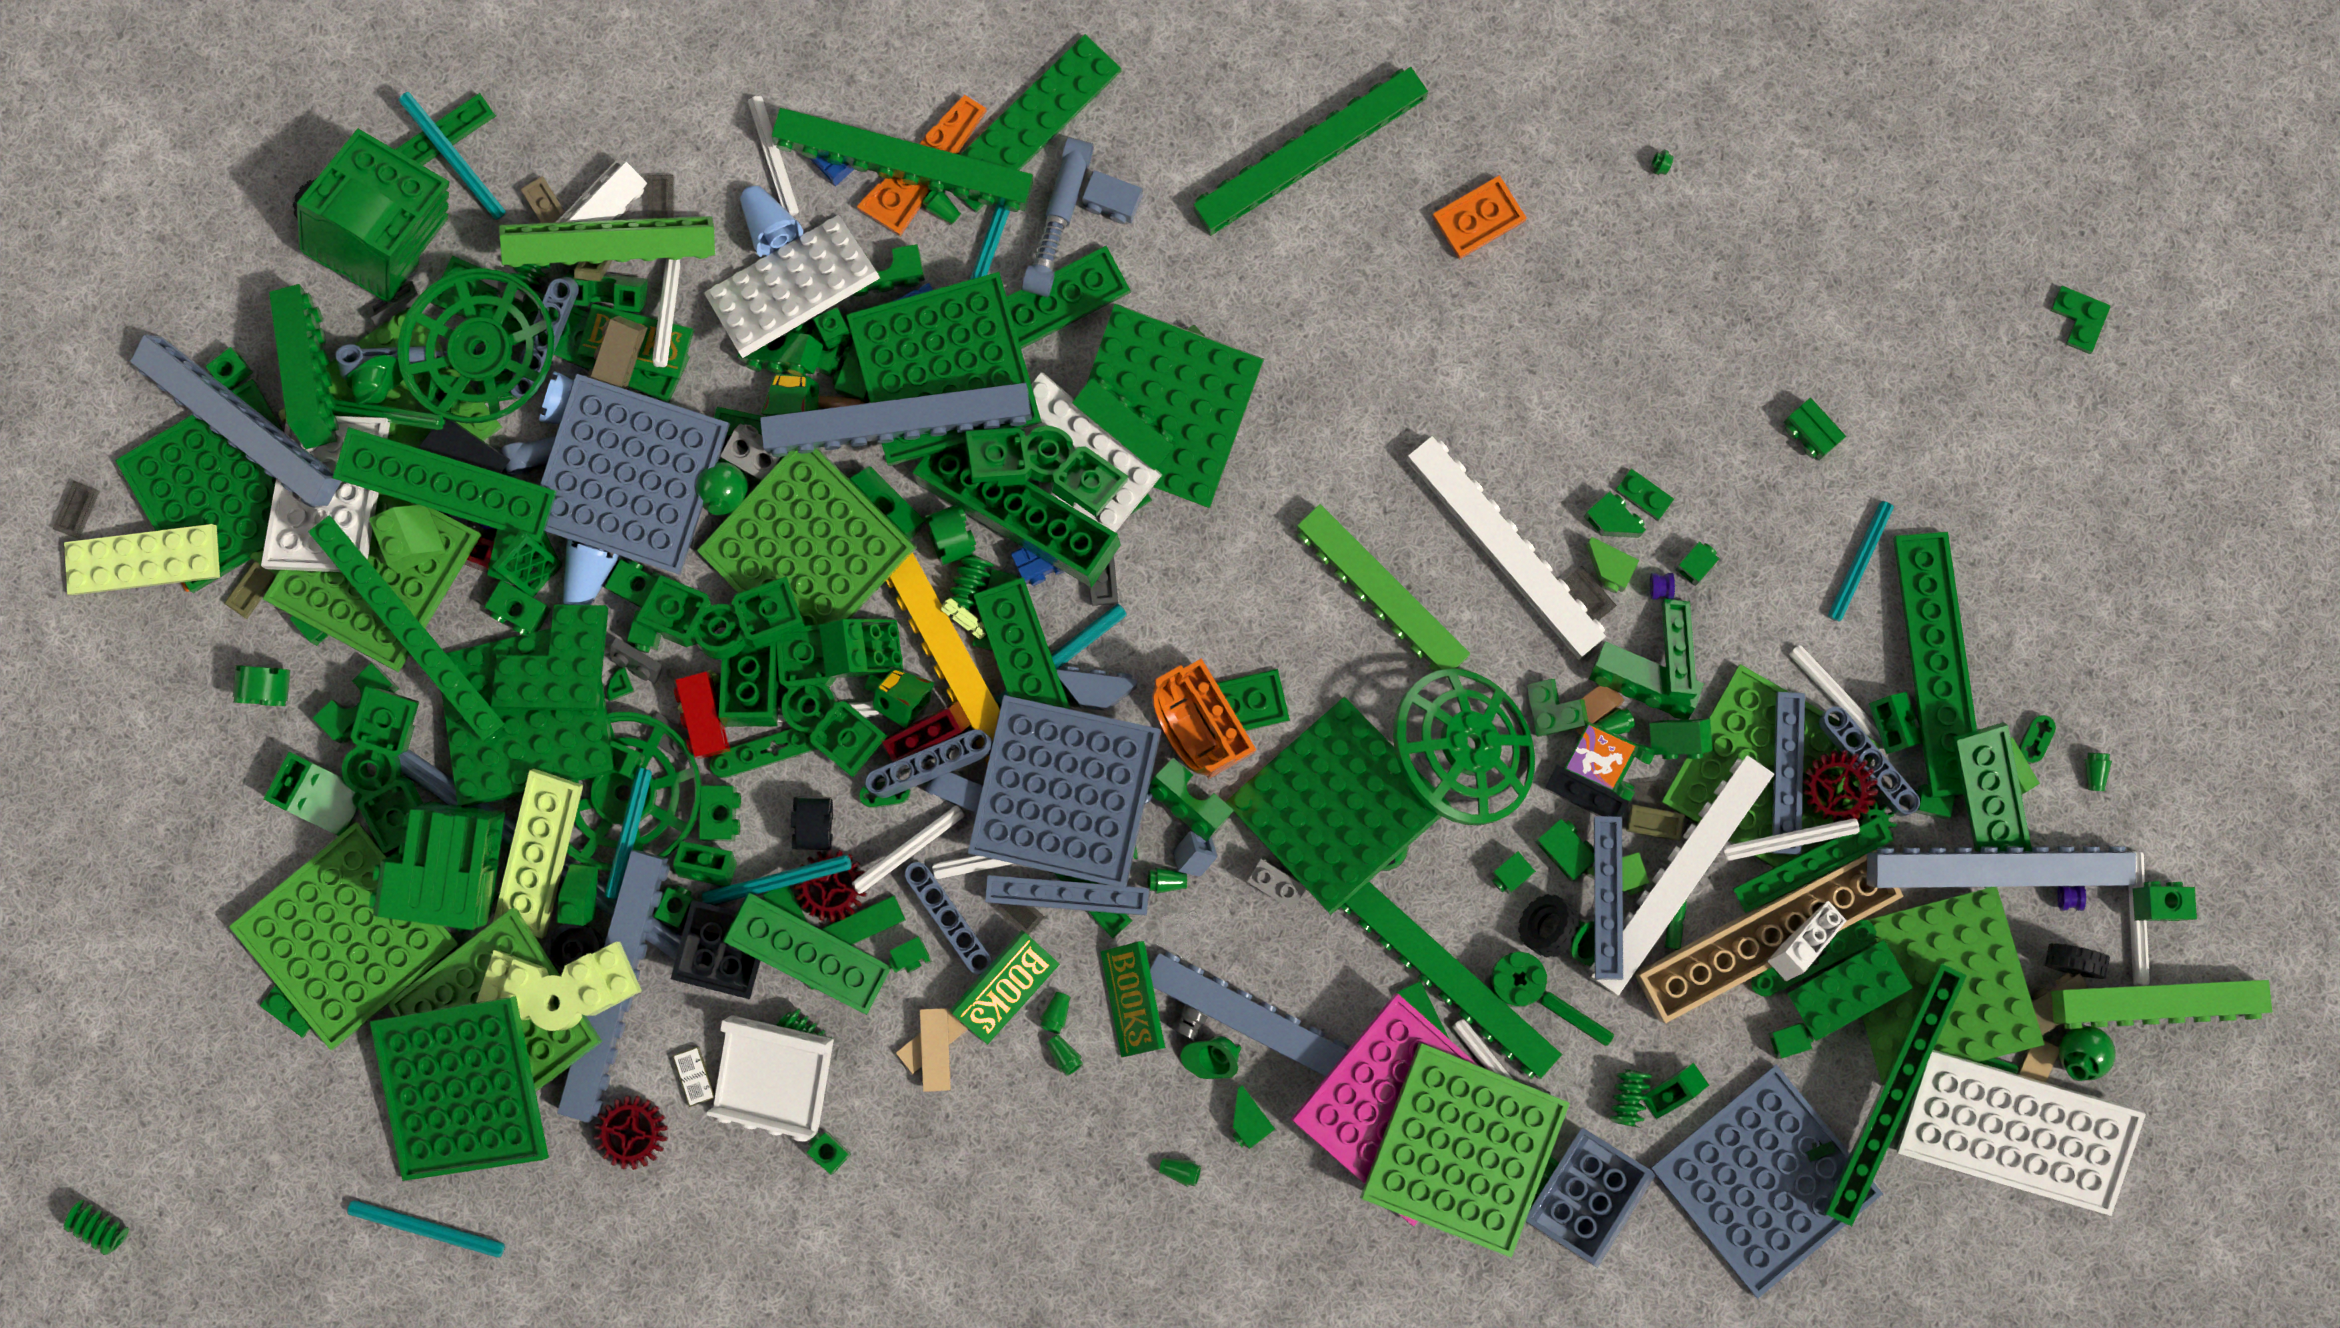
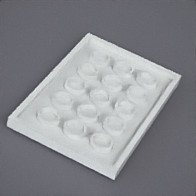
(791, 285)
(1058, 411)
(287, 537)

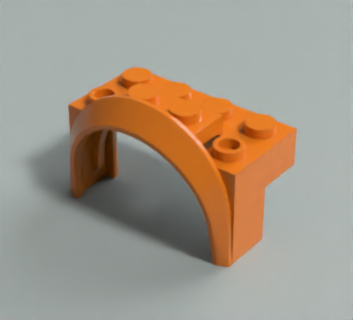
(1186, 728)

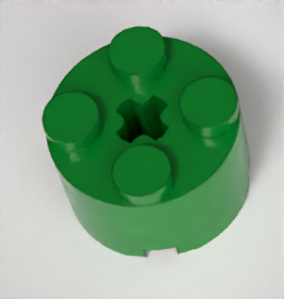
(950, 535)
(261, 685)
(1533, 977)

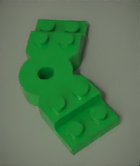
(1013, 458)
(691, 619)
(833, 725)
(381, 734)

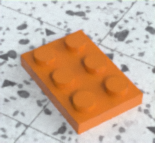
(1479, 217)

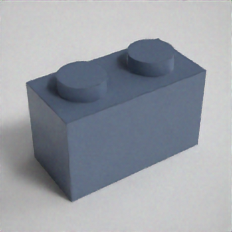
(1112, 197)

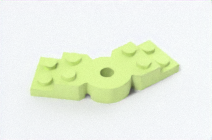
(583, 988)

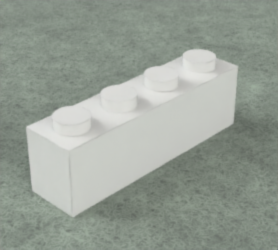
(607, 195)

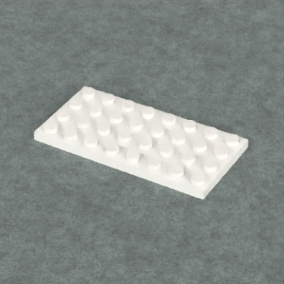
(2021, 1132)

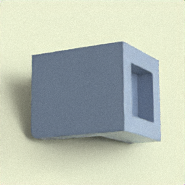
(1194, 854)

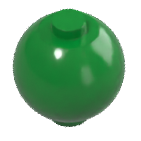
(722, 487)
(2087, 1053)

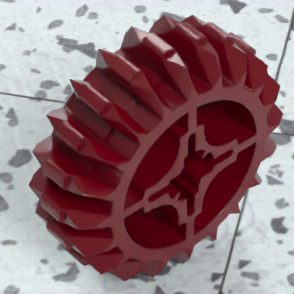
(1849, 789)
(828, 897)
(633, 1120)

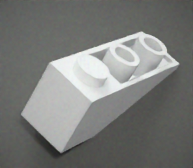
(1807, 942)

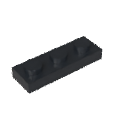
(1585, 793)

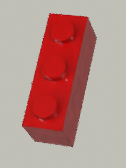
(701, 715)

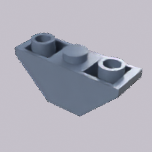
(1096, 689)

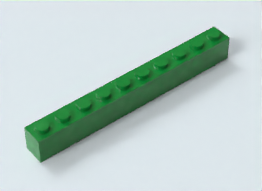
(1310, 151)
(902, 160)
(407, 629)
(1453, 980)
(1895, 1094)

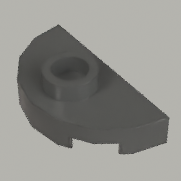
(500, 288)

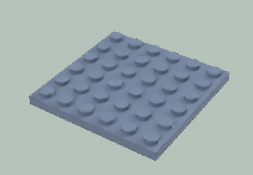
(630, 473)
(1064, 791)
(1753, 1184)

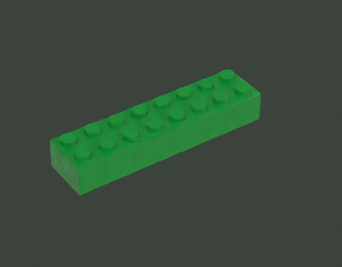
(1023, 515)

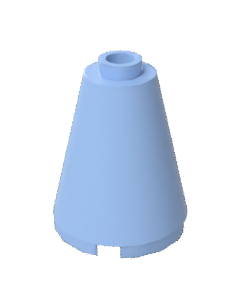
(768, 221)
(556, 398)
(585, 572)

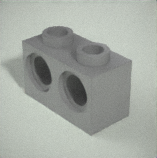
(749, 459)
(1277, 883)

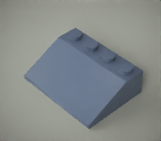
(1590, 1197)

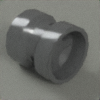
(1194, 1018)

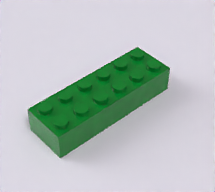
(303, 366)

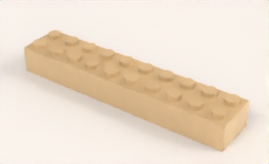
(1747, 943)

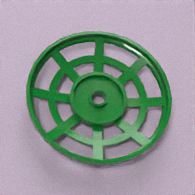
(465, 338)
(1456, 748)
(613, 810)

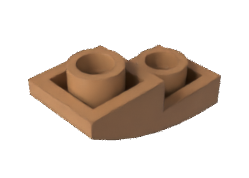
(1600, 703)

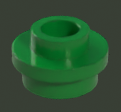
(1662, 162)

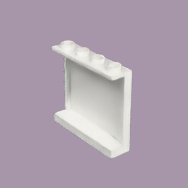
(771, 1078)

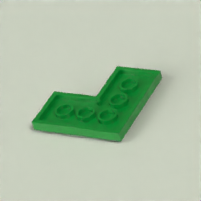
(567, 676)

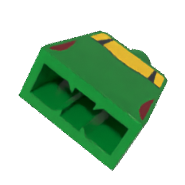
(791, 395)
(900, 695)

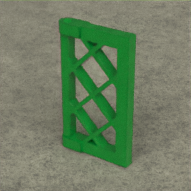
(515, 551)

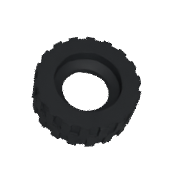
(1533, 918)
(2077, 960)

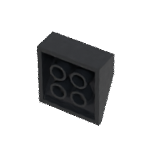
(462, 445)
(708, 960)

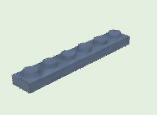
(1788, 766)
(1067, 895)
(1608, 898)

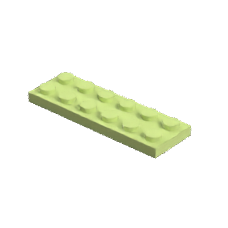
(142, 559)
(539, 849)

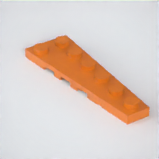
(896, 202)

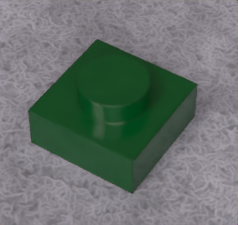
(1821, 1151)

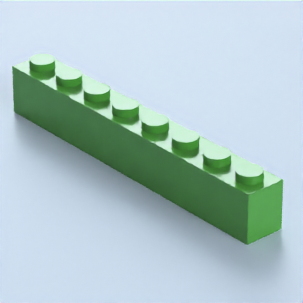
(607, 240)
(1381, 590)
(2161, 1002)

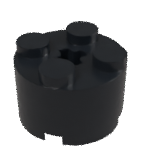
(812, 823)
(567, 938)

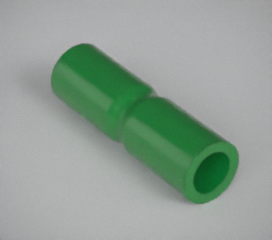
(1675, 929)

